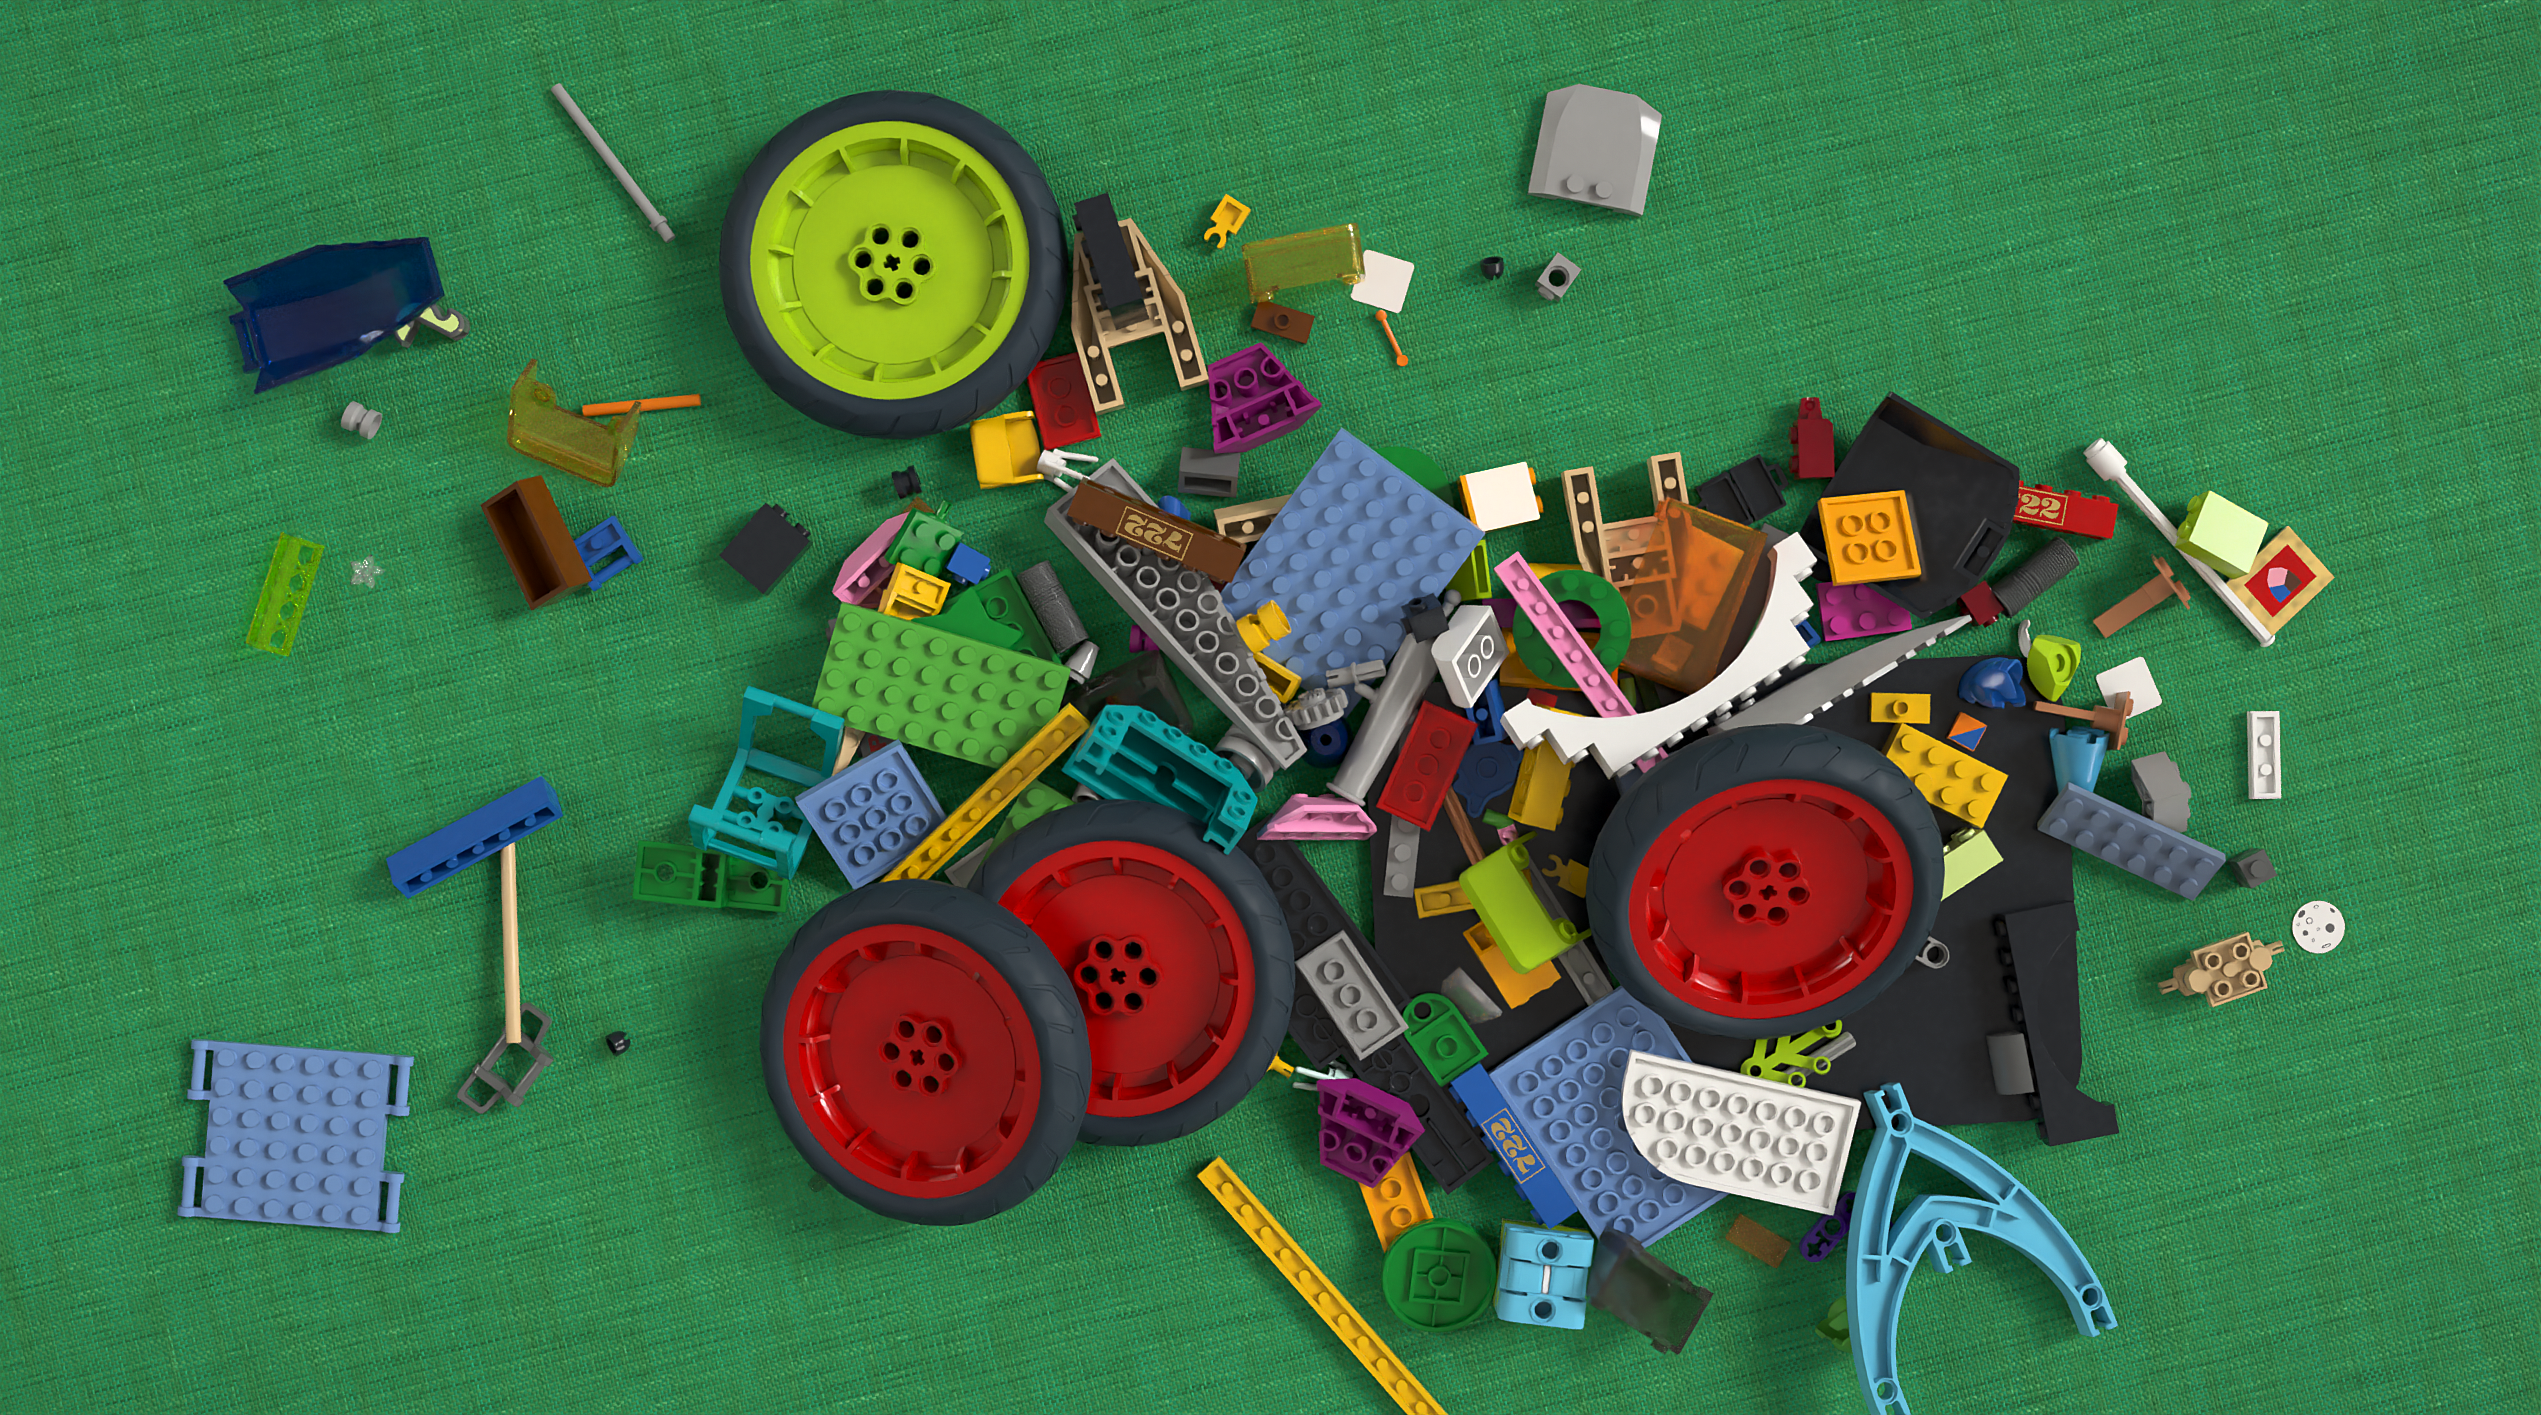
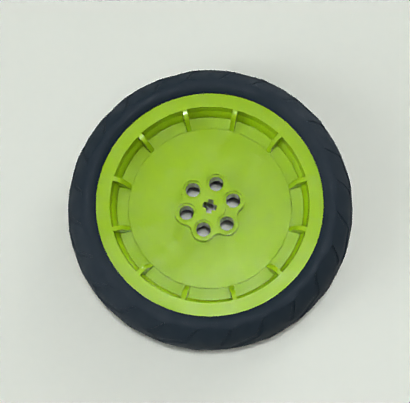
(902, 169)

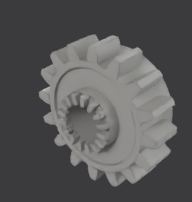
(1316, 708)

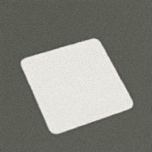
(1384, 281)
(2130, 677)

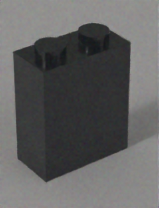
(767, 548)

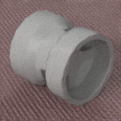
(361, 420)

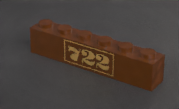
(1156, 530)

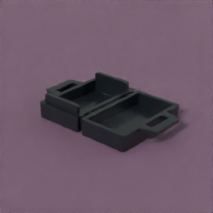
(1751, 490)

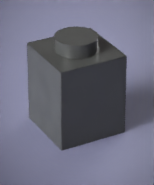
(2252, 868)

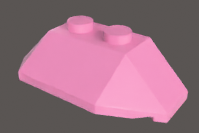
(866, 570)
(1318, 819)

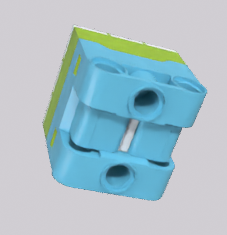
(1542, 1274)

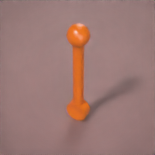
(1401, 360)

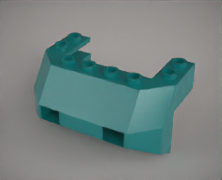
(1144, 759)

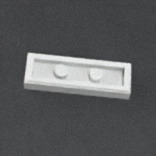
(2264, 754)

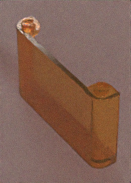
(1688, 594)

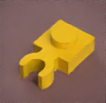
(1229, 218)
(1572, 876)

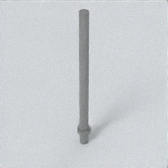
(658, 222)

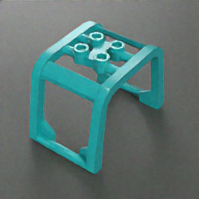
(763, 830)

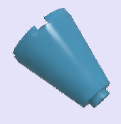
(2078, 755)

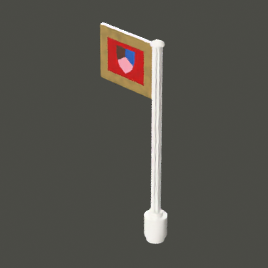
(2280, 578)

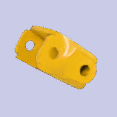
(1006, 450)

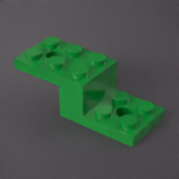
(705, 878)

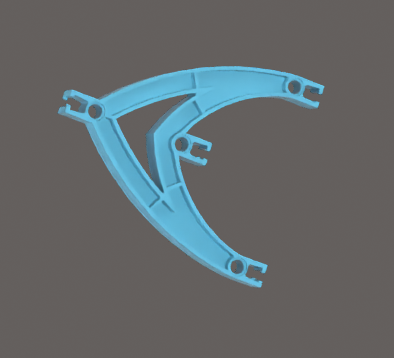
(1883, 1260)

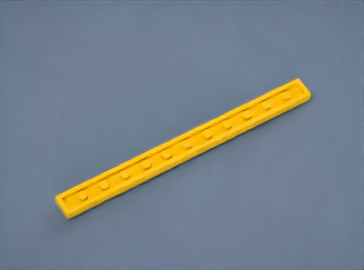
(1318, 1290)

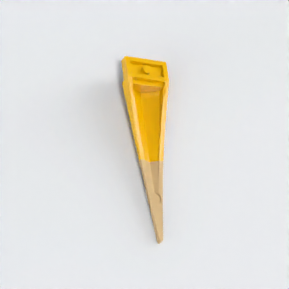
(908, 597)

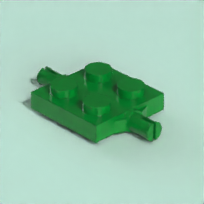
(925, 540)

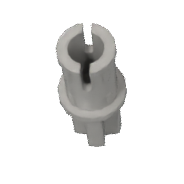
(1355, 673)

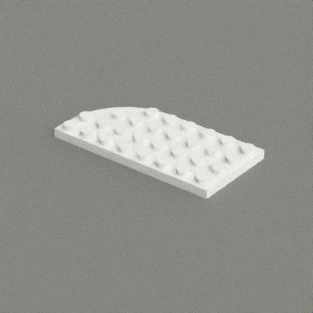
(1738, 1131)

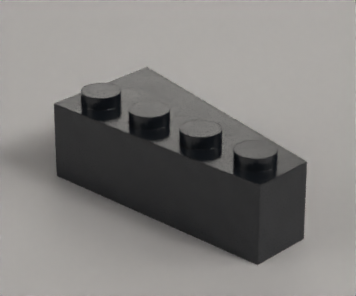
(1111, 261)

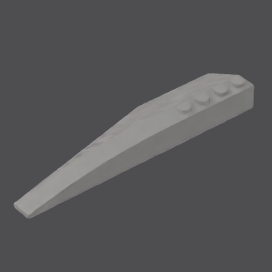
(1183, 619)

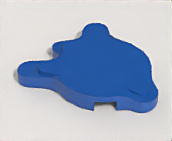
(1486, 773)

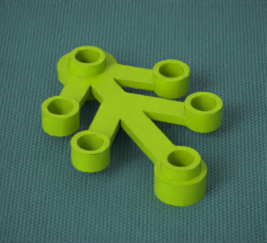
(1787, 1054)

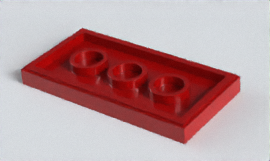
(1427, 765)

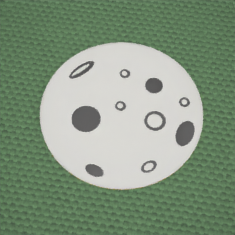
(2318, 927)

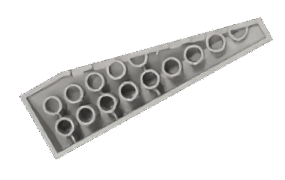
(1834, 681)

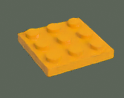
(1869, 538)

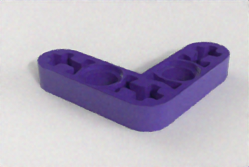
(1842, 1216)

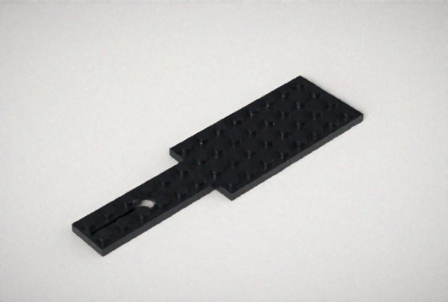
(1313, 918)

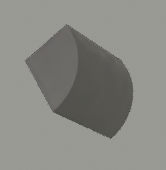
(1208, 472)
(2010, 1063)

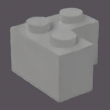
(2161, 791)

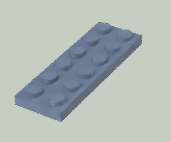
(2131, 841)

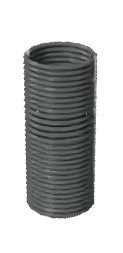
(2036, 576)
(1057, 614)

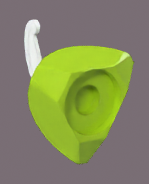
(2049, 661)

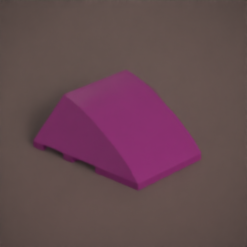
(1255, 400)
(1363, 1129)

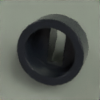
(1492, 266)
(617, 1043)

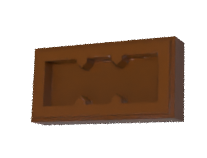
(1283, 322)

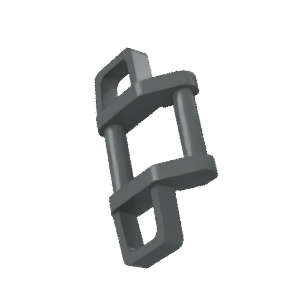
(509, 1092)

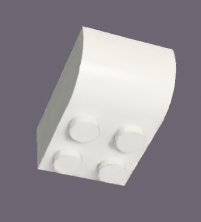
(1469, 653)

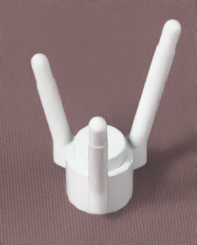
(1053, 465)

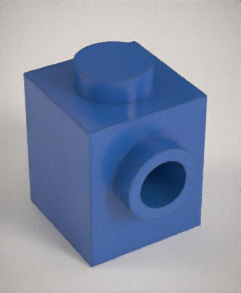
(967, 565)

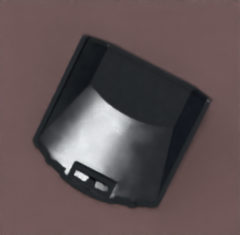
(1955, 495)

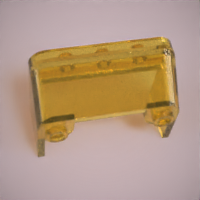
(1303, 260)
(564, 437)

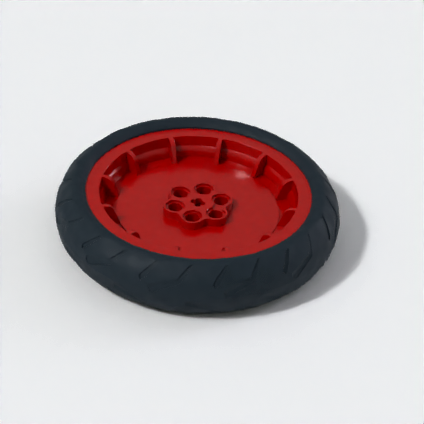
(1778, 794)
(1203, 927)
(1004, 1018)

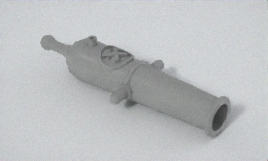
(1390, 712)

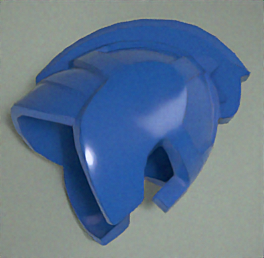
(1993, 683)

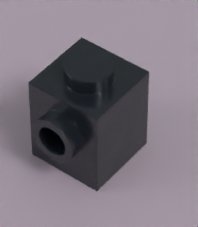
(1423, 618)

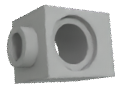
(1558, 265)

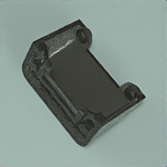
(1139, 683)
(1644, 1292)

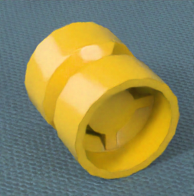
(1262, 627)

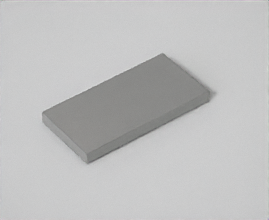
(1351, 994)

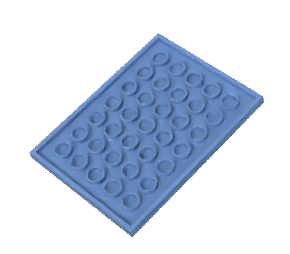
(1346, 560)
(1572, 1109)

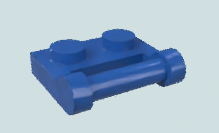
(600, 543)

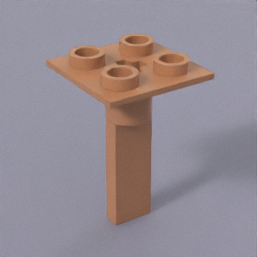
(2142, 600)
(2100, 718)

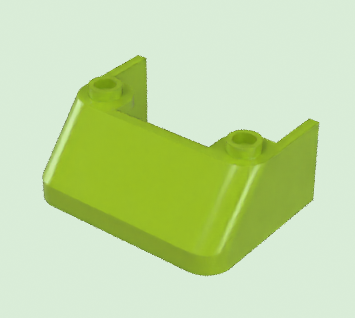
(1514, 910)

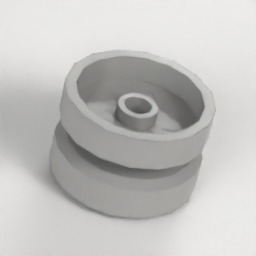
(1248, 757)

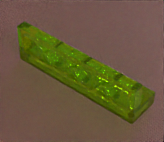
(274, 592)

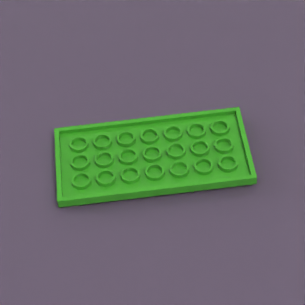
(936, 687)

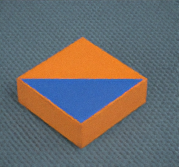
(1966, 731)

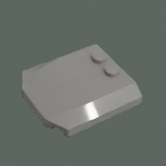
(1595, 148)

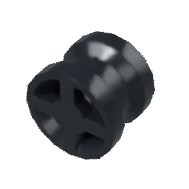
(907, 482)

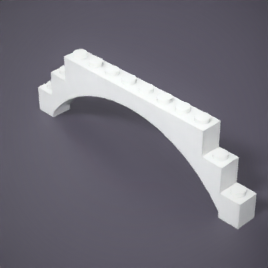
(1627, 739)

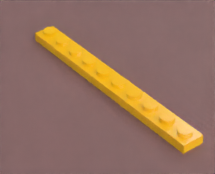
(992, 796)

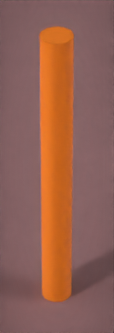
(646, 405)

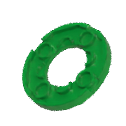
(1612, 614)

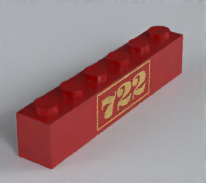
(2065, 512)

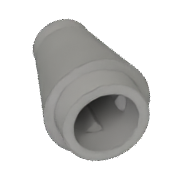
(1082, 662)

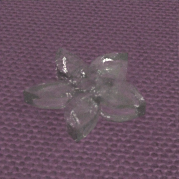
(365, 572)

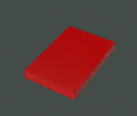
(1062, 402)

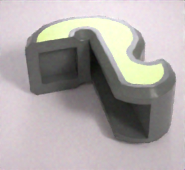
(453, 325)

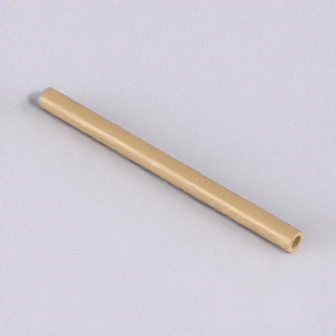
(510, 944)

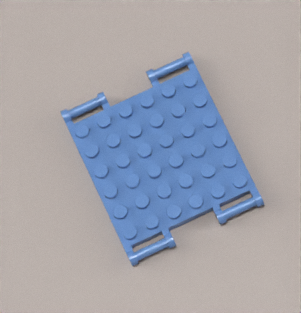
(296, 1135)

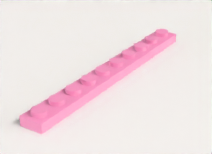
(1567, 644)

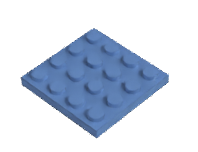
(872, 813)

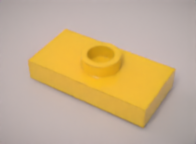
(1899, 708)

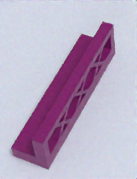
(1577, 612)

